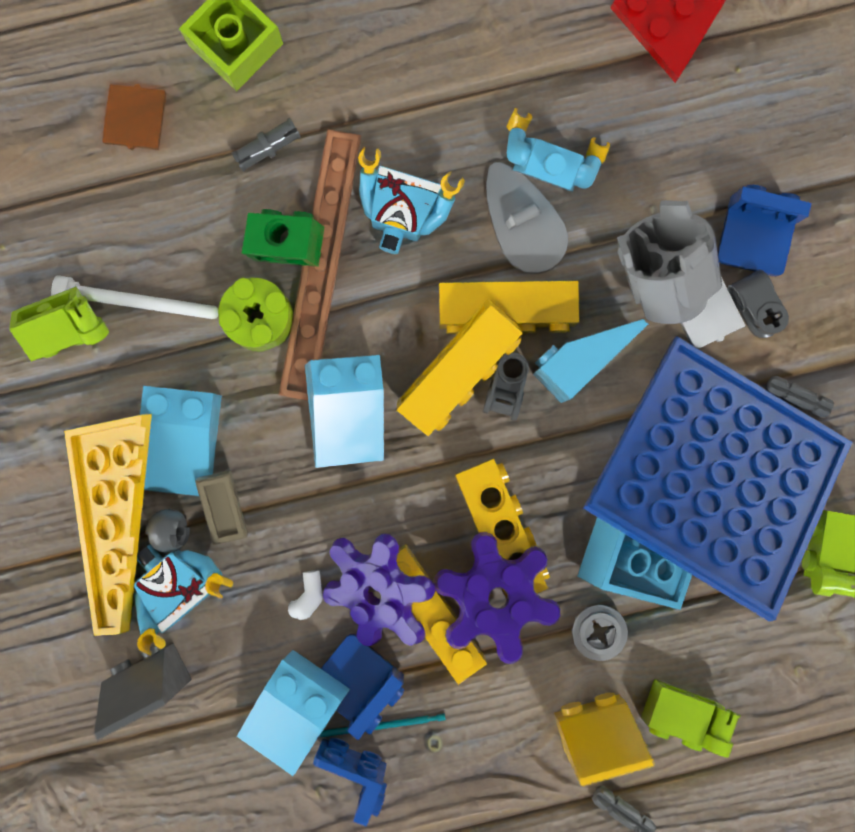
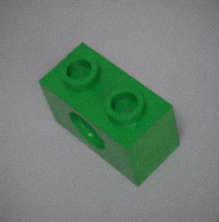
(300, 247)

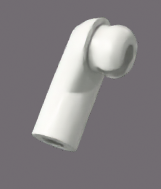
(310, 599)

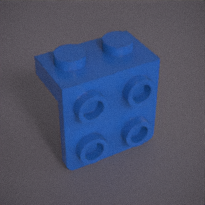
(760, 229)
(371, 684)
(358, 767)

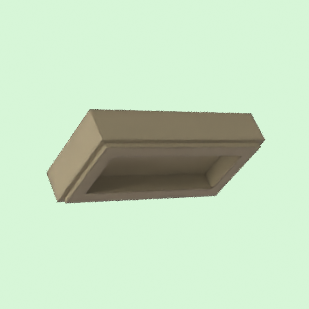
(221, 507)

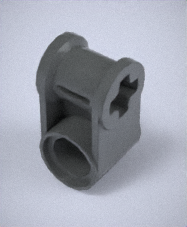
(758, 300)
(507, 388)

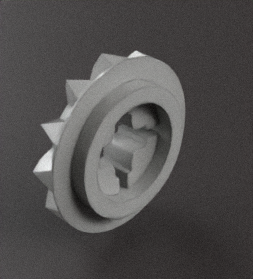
(615, 635)

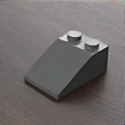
(139, 688)

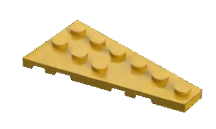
(108, 494)

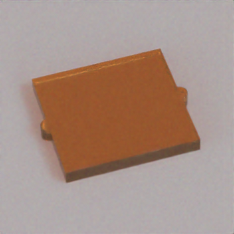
(134, 117)

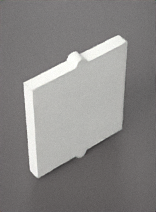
(715, 321)

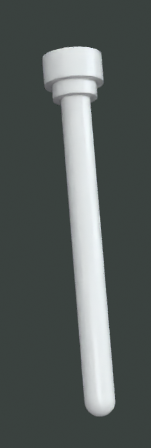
(64, 283)

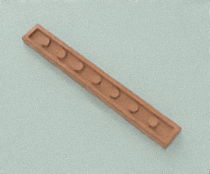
(318, 283)

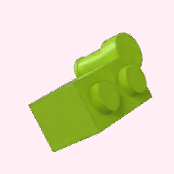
(56, 324)
(832, 555)
(689, 717)

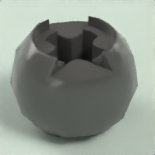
(167, 530)

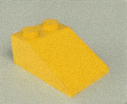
(602, 739)

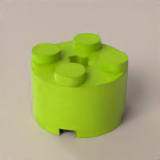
(254, 295)

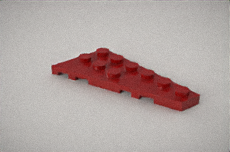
(668, 28)

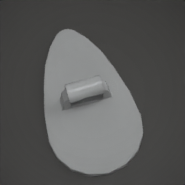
(524, 221)

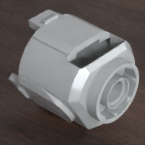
(671, 284)

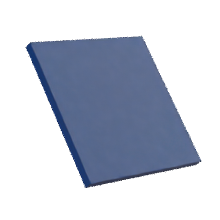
(720, 478)

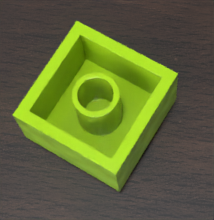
(232, 38)

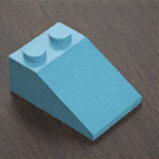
(577, 362)
(346, 410)
(180, 438)
(631, 569)
(292, 712)

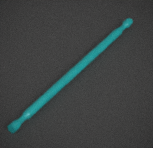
(388, 724)

